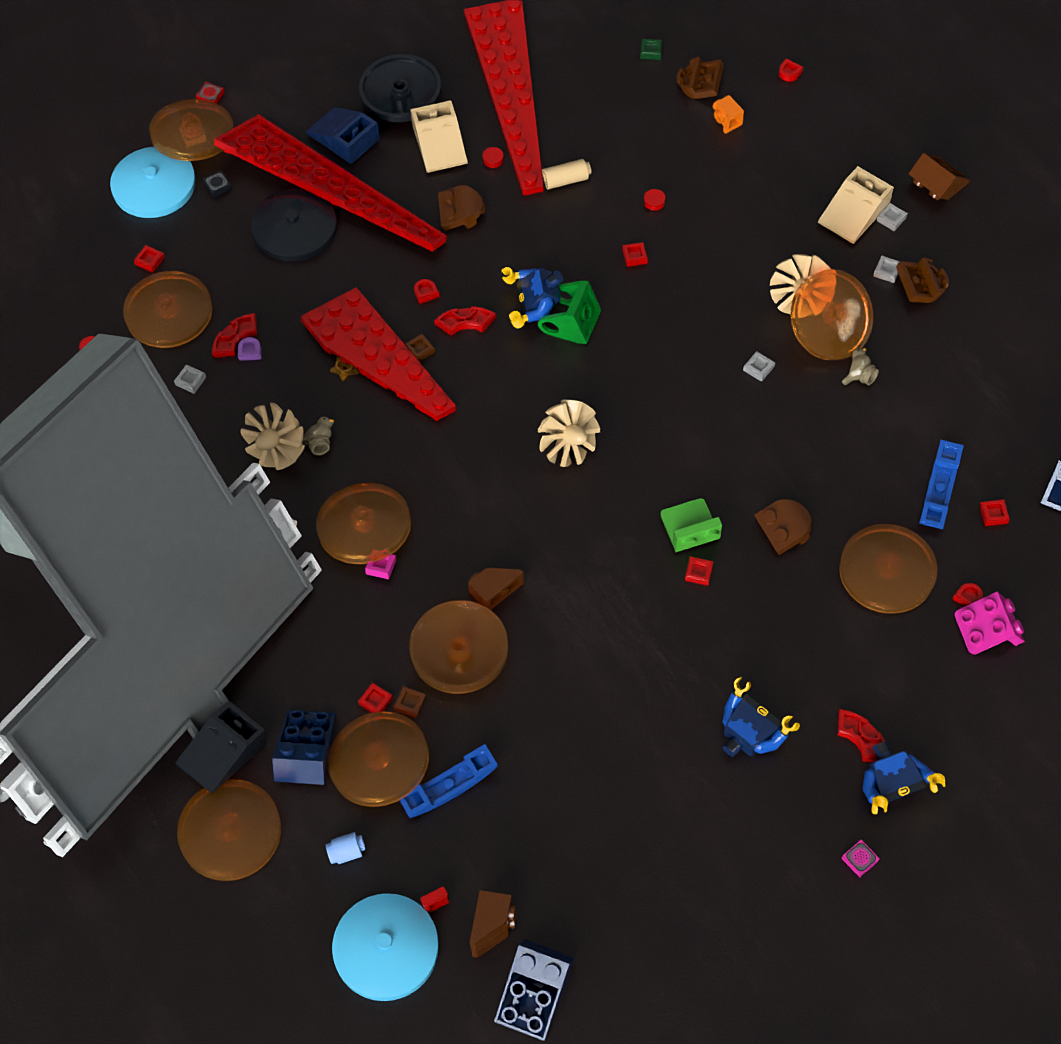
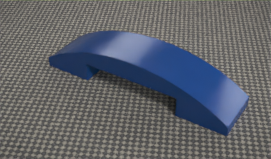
(941, 484)
(450, 783)

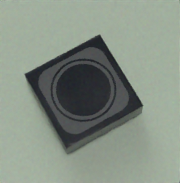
(217, 183)

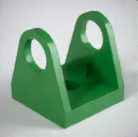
(580, 317)

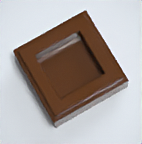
(420, 347)
(410, 702)

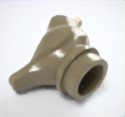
(861, 368)
(318, 436)

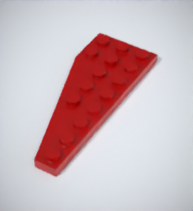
(363, 339)

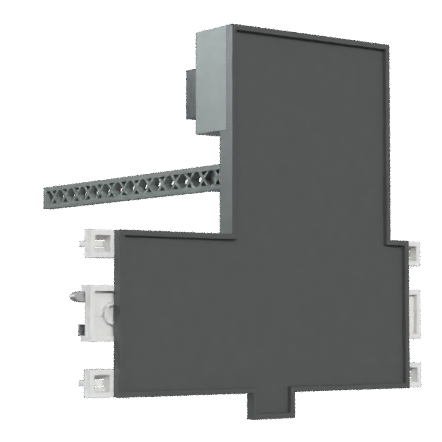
(153, 566)

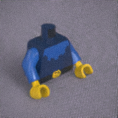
(537, 293)
(751, 725)
(896, 777)

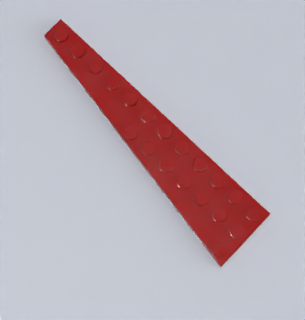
(503, 56)
(292, 160)

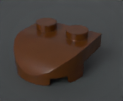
(700, 78)
(460, 207)
(922, 280)
(785, 524)

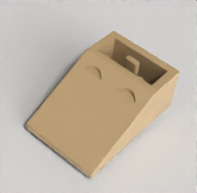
(438, 136)
(856, 205)

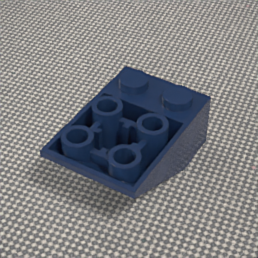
(345, 133)
(304, 747)
(534, 989)

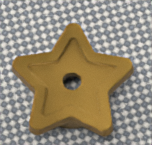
(338, 369)

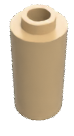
(566, 173)

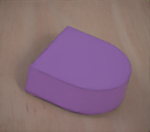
(249, 349)

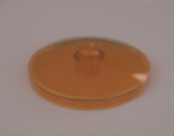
(189, 129)
(167, 309)
(831, 314)
(363, 523)
(888, 568)
(458, 647)
(378, 759)
(229, 831)

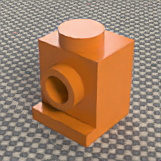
(728, 113)

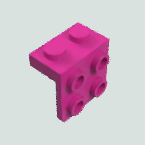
(989, 623)

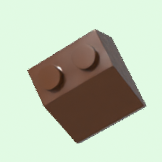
(937, 176)
(492, 921)

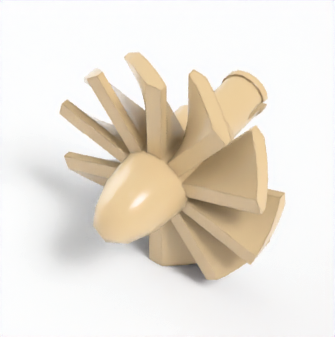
(806, 266)
(571, 425)
(278, 441)

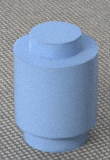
(345, 848)

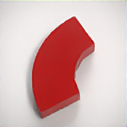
(465, 318)
(228, 340)
(860, 732)

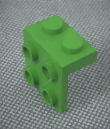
(690, 524)

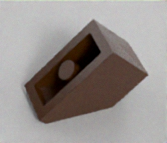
(494, 585)

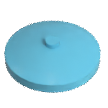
(152, 183)
(385, 947)

